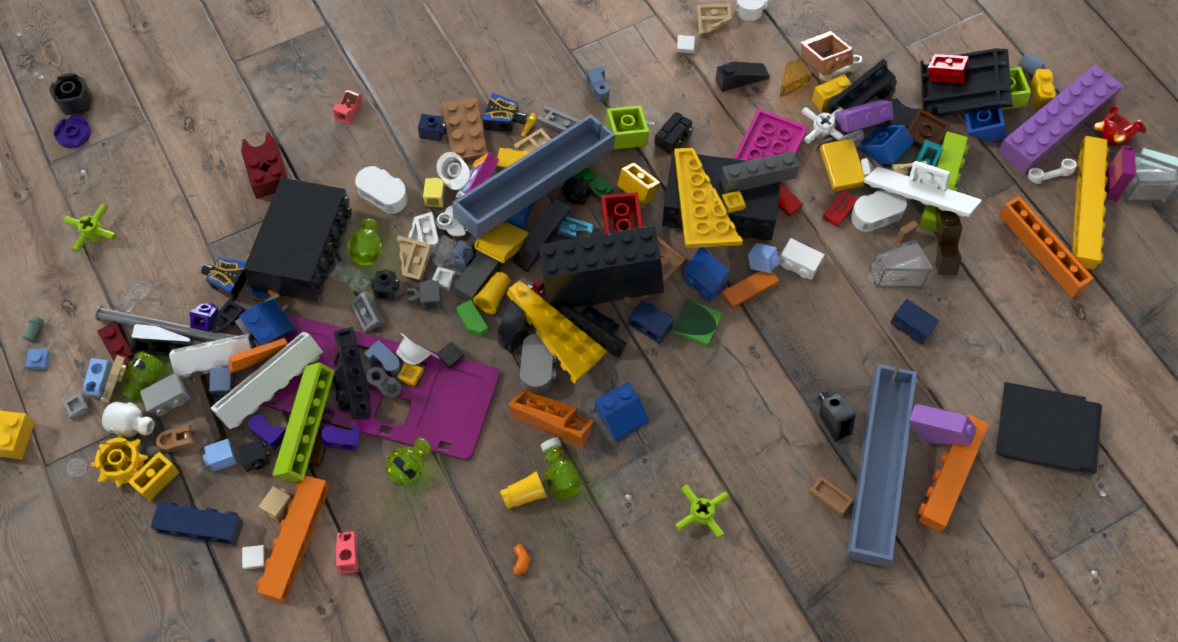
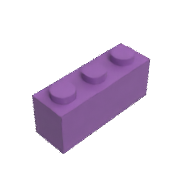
(864, 115)

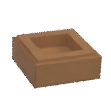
(907, 231)

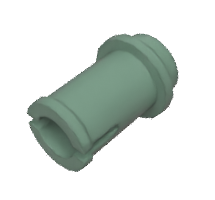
(33, 329)

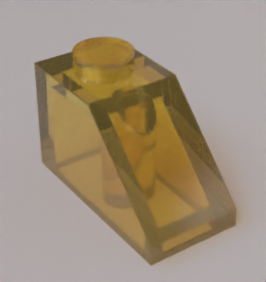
(795, 76)

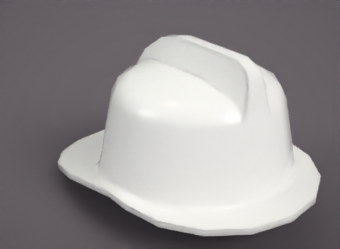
(453, 170)
(411, 352)

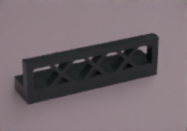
(864, 87)

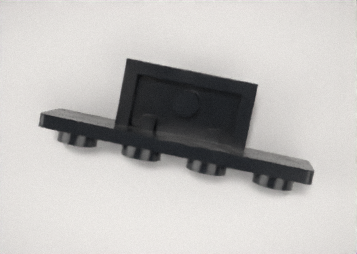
(597, 327)
(351, 385)

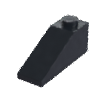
(739, 74)
(512, 328)
(156, 340)

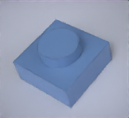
(37, 359)

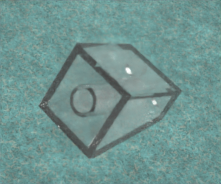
(1153, 181)
(901, 267)

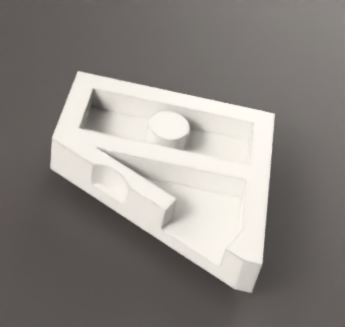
(424, 229)

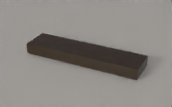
(207, 401)

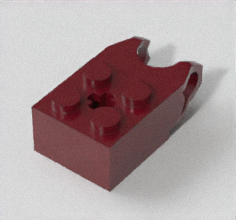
(263, 166)

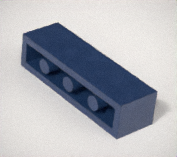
(197, 523)

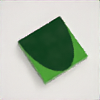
(697, 323)

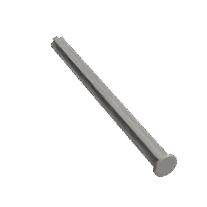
(184, 330)

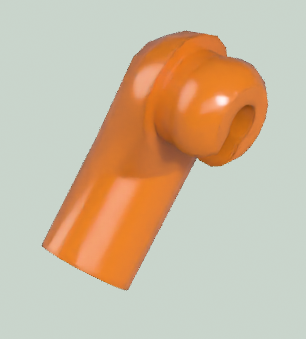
(523, 560)

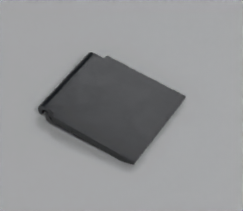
(985, 86)
(1049, 428)

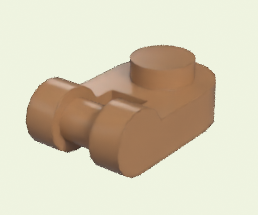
(168, 439)

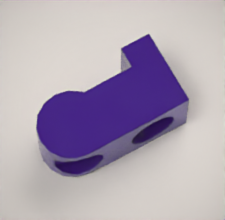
(265, 432)
(340, 439)

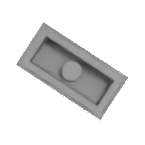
(367, 311)

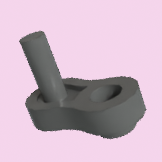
(386, 385)

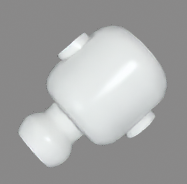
(126, 420)

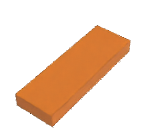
(749, 288)
(255, 355)

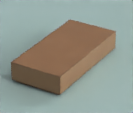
(831, 496)

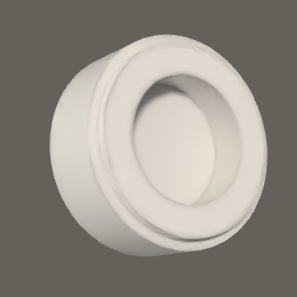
(550, 444)

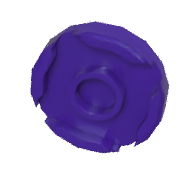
(72, 132)

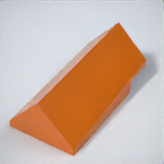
(551, 417)

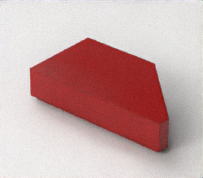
(788, 202)

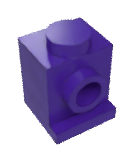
(205, 312)

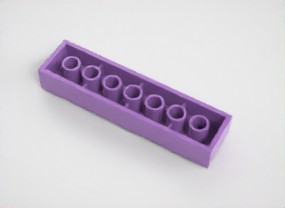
(1060, 118)

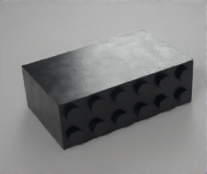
(761, 202)
(298, 239)
(602, 267)

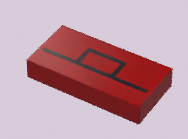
(840, 208)

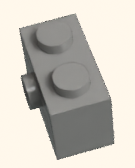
(165, 395)

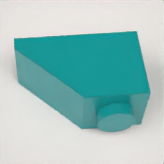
(929, 152)

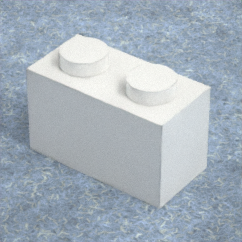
(801, 259)

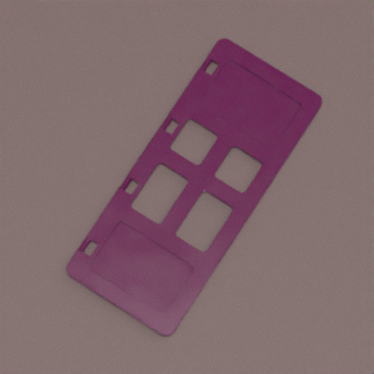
(445, 405)

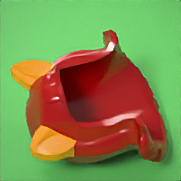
(1118, 129)

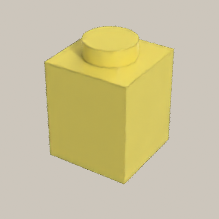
(434, 192)

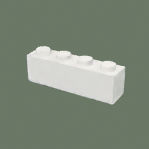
(208, 355)

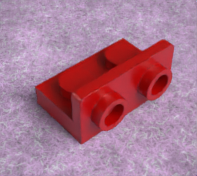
(948, 68)

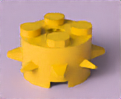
(118, 460)

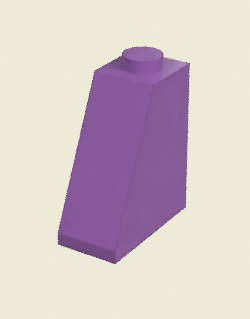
(942, 426)

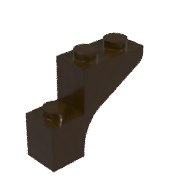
(948, 237)

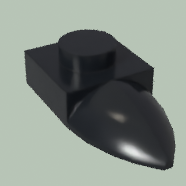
(226, 315)

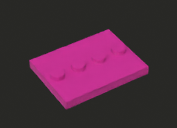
(770, 136)

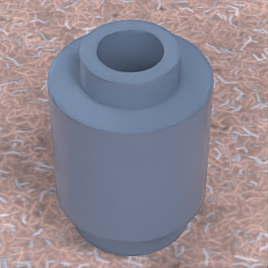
(1030, 64)

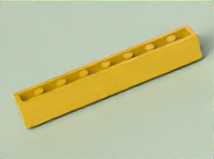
(1090, 202)

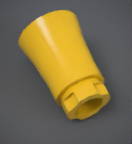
(492, 293)
(523, 491)

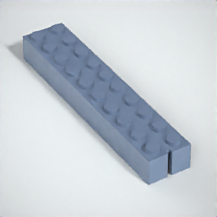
(533, 176)
(881, 467)

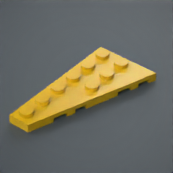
(702, 211)
(561, 337)

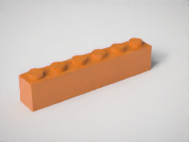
(1046, 247)
(950, 480)
(292, 540)

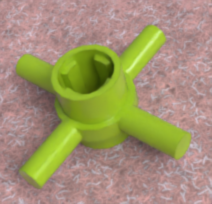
(90, 228)
(701, 518)

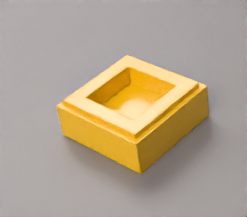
(733, 201)
(410, 374)

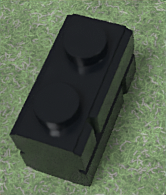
(673, 133)

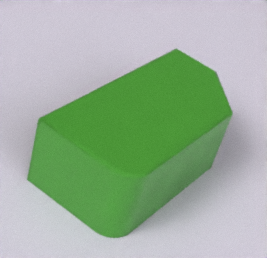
(472, 319)

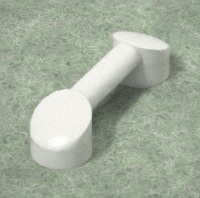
(857, 63)
(1067, 168)

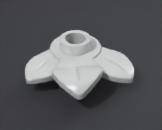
(453, 227)

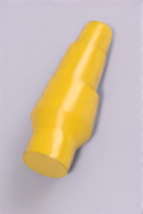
(530, 122)

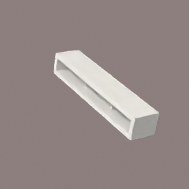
(267, 380)

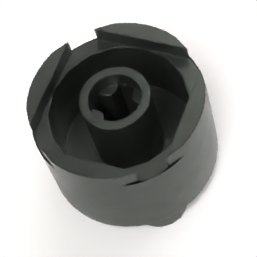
(71, 94)

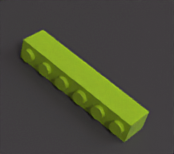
(950, 160)
(303, 423)

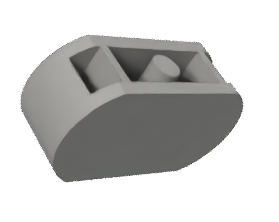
(536, 365)

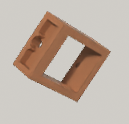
(828, 41)

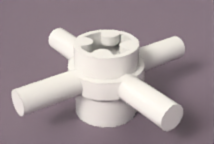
(823, 125)

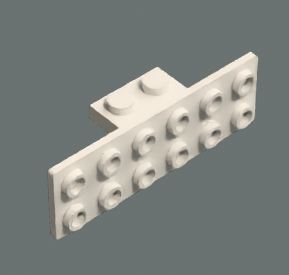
(925, 185)

